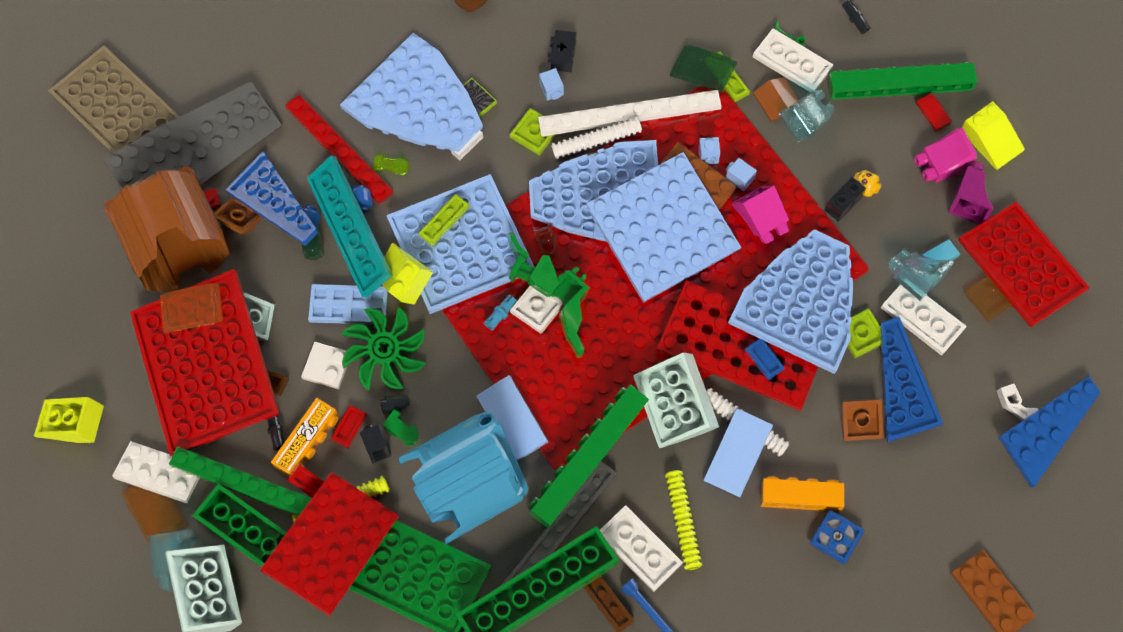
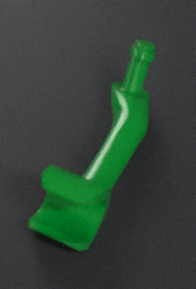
(799, 40)

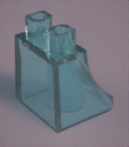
(807, 115)
(918, 273)
(168, 542)

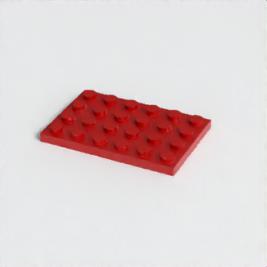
(1023, 264)
(329, 544)

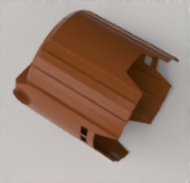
(166, 228)

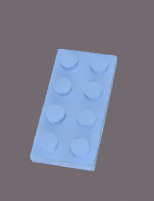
(344, 304)

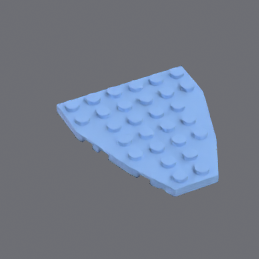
(416, 99)
(563, 193)
(802, 301)

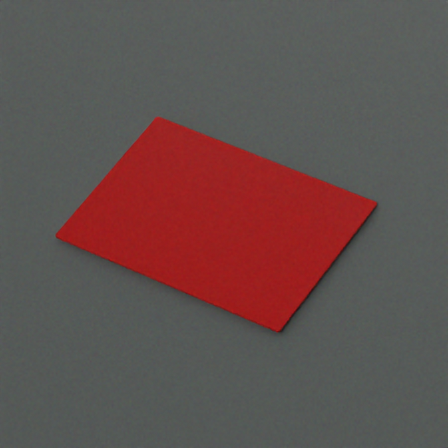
(616, 326)

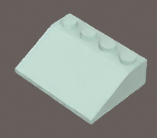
(677, 400)
(203, 589)

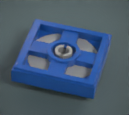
(837, 537)

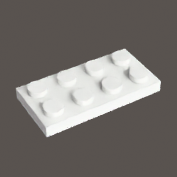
(792, 60)
(924, 319)
(151, 471)
(640, 548)

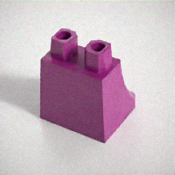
(971, 196)

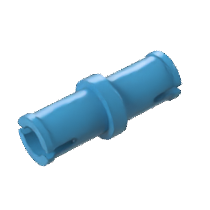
(500, 312)

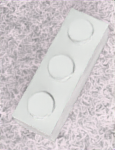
(459, 155)

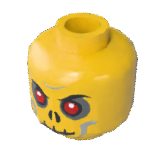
(869, 181)

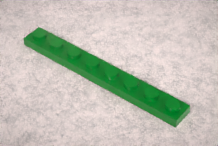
(239, 481)

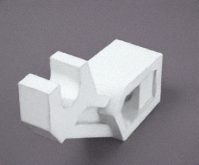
(1016, 408)

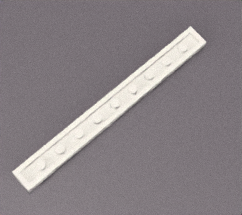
(642, 110)

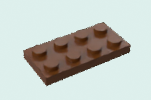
(715, 183)
(992, 594)

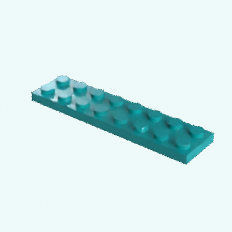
(349, 227)

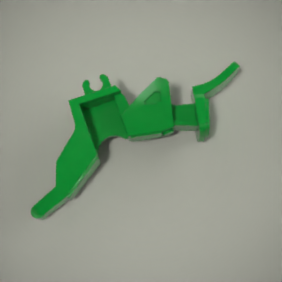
(565, 287)

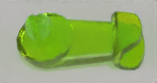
(397, 166)

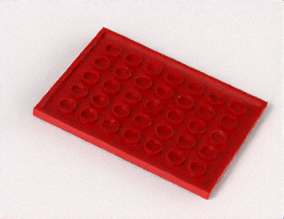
(207, 375)

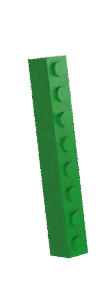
(902, 81)

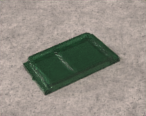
(703, 68)

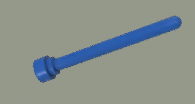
(631, 588)

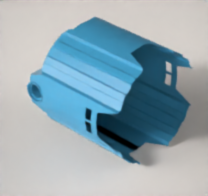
(467, 474)

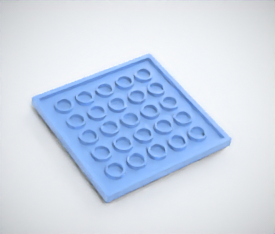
(663, 227)
(472, 252)

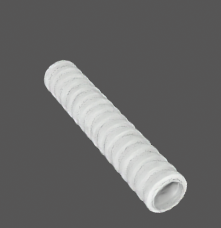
(597, 137)
(727, 410)

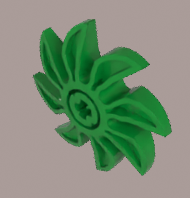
(379, 358)

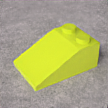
(993, 135)
(408, 275)
(69, 419)

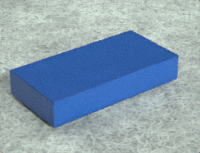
(764, 359)

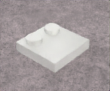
(536, 309)
(325, 366)

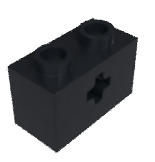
(563, 50)
(845, 199)
(374, 443)

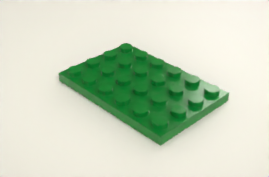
(421, 578)

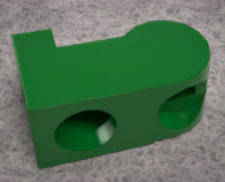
(405, 433)

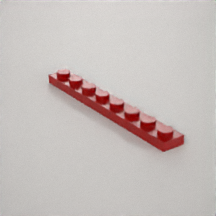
(339, 148)

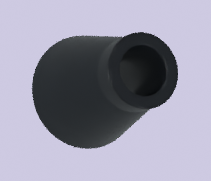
(390, 403)

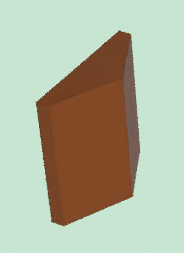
(774, 97)
(237, 216)
(862, 419)

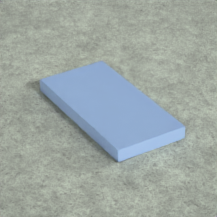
(514, 417)
(738, 452)

